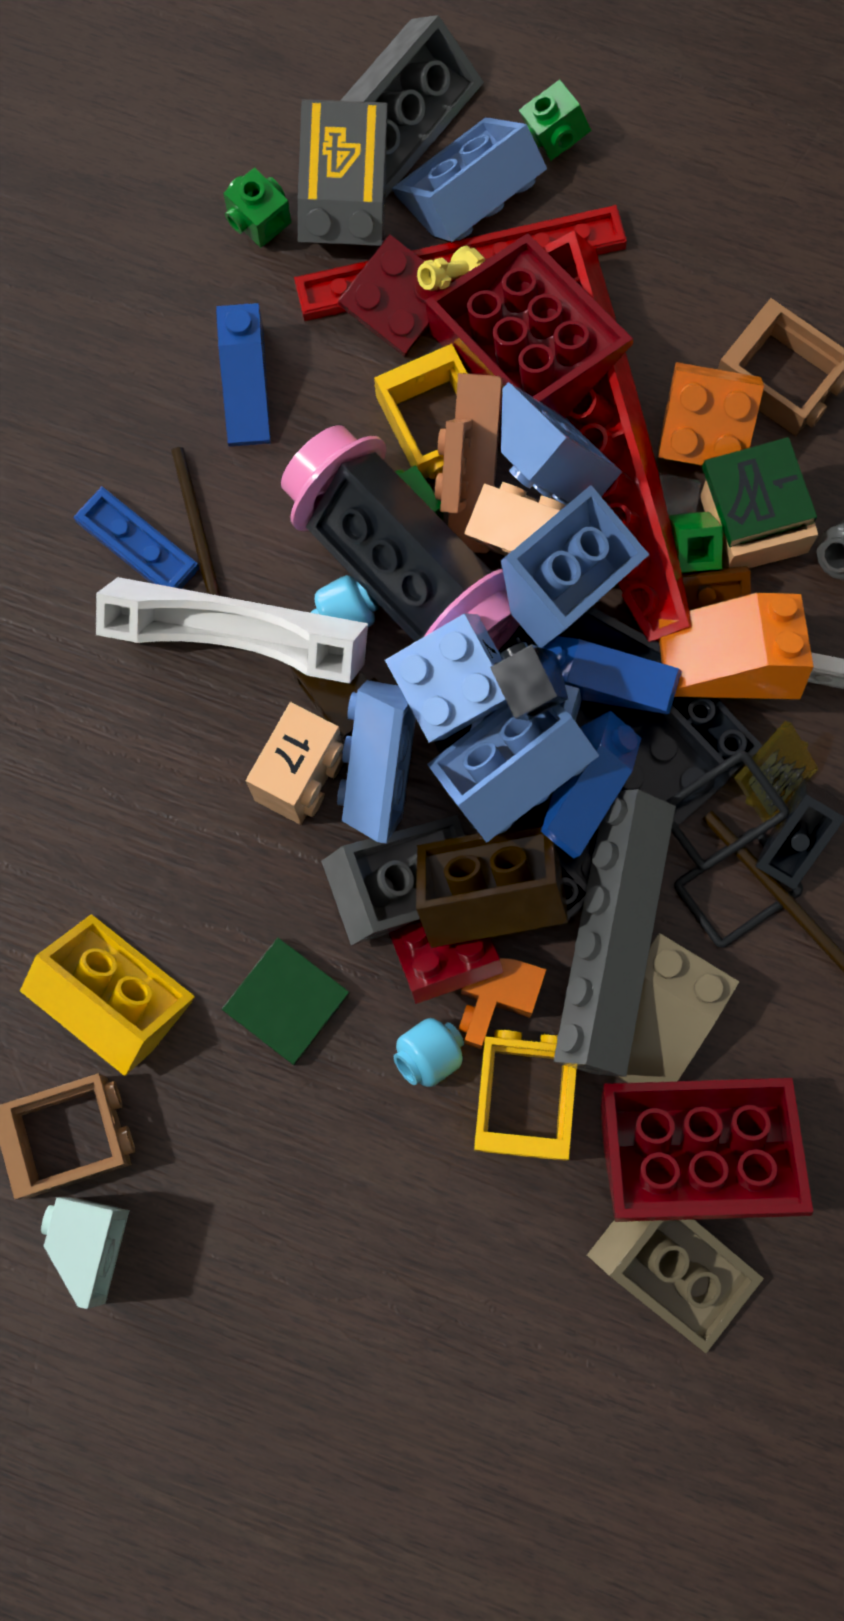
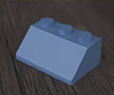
(472, 178)
(550, 450)
(568, 566)
(377, 760)
(511, 765)

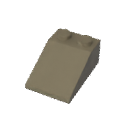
(675, 1011)
(678, 1274)

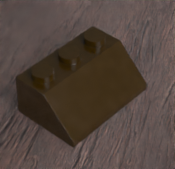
(489, 887)

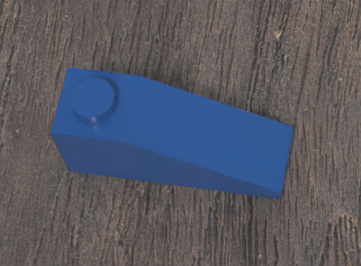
(243, 374)
(615, 676)
(585, 798)

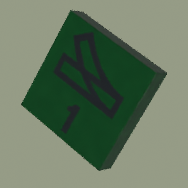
(759, 492)

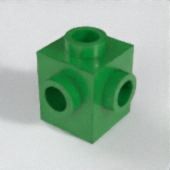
(555, 120)
(257, 207)

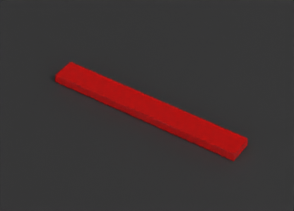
(599, 227)

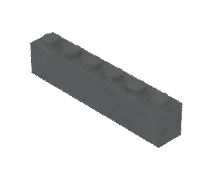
(615, 935)

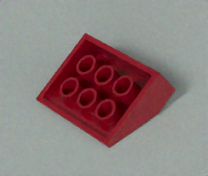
(528, 325)
(704, 1150)

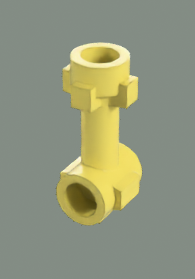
(439, 272)

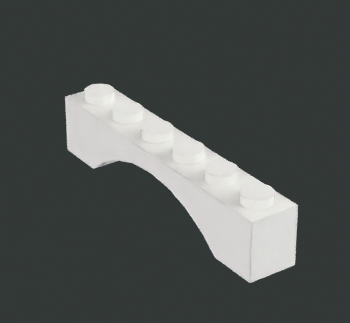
(305, 640)

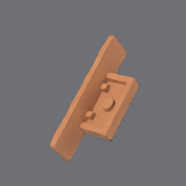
(469, 451)

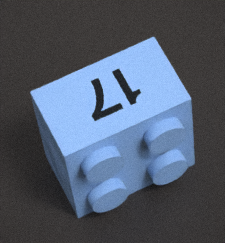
(449, 677)

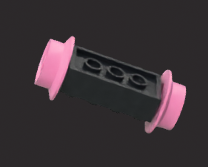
(391, 537)

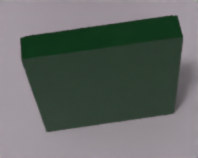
(285, 1001)

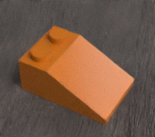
(742, 649)

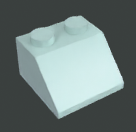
(84, 1246)

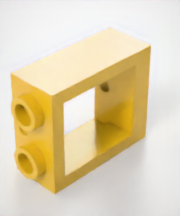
(409, 382)
(512, 1044)

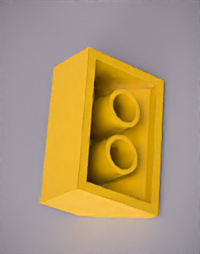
(106, 993)

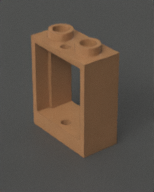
(803, 340)
(17, 1149)

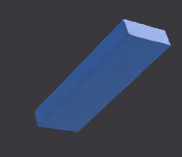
(135, 541)

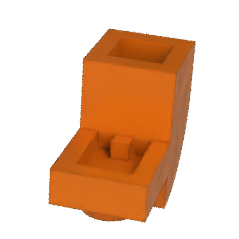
(512, 991)

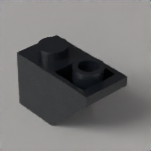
(530, 680)

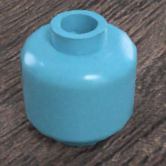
(346, 600)
(429, 1052)

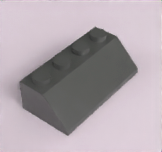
(425, 86)

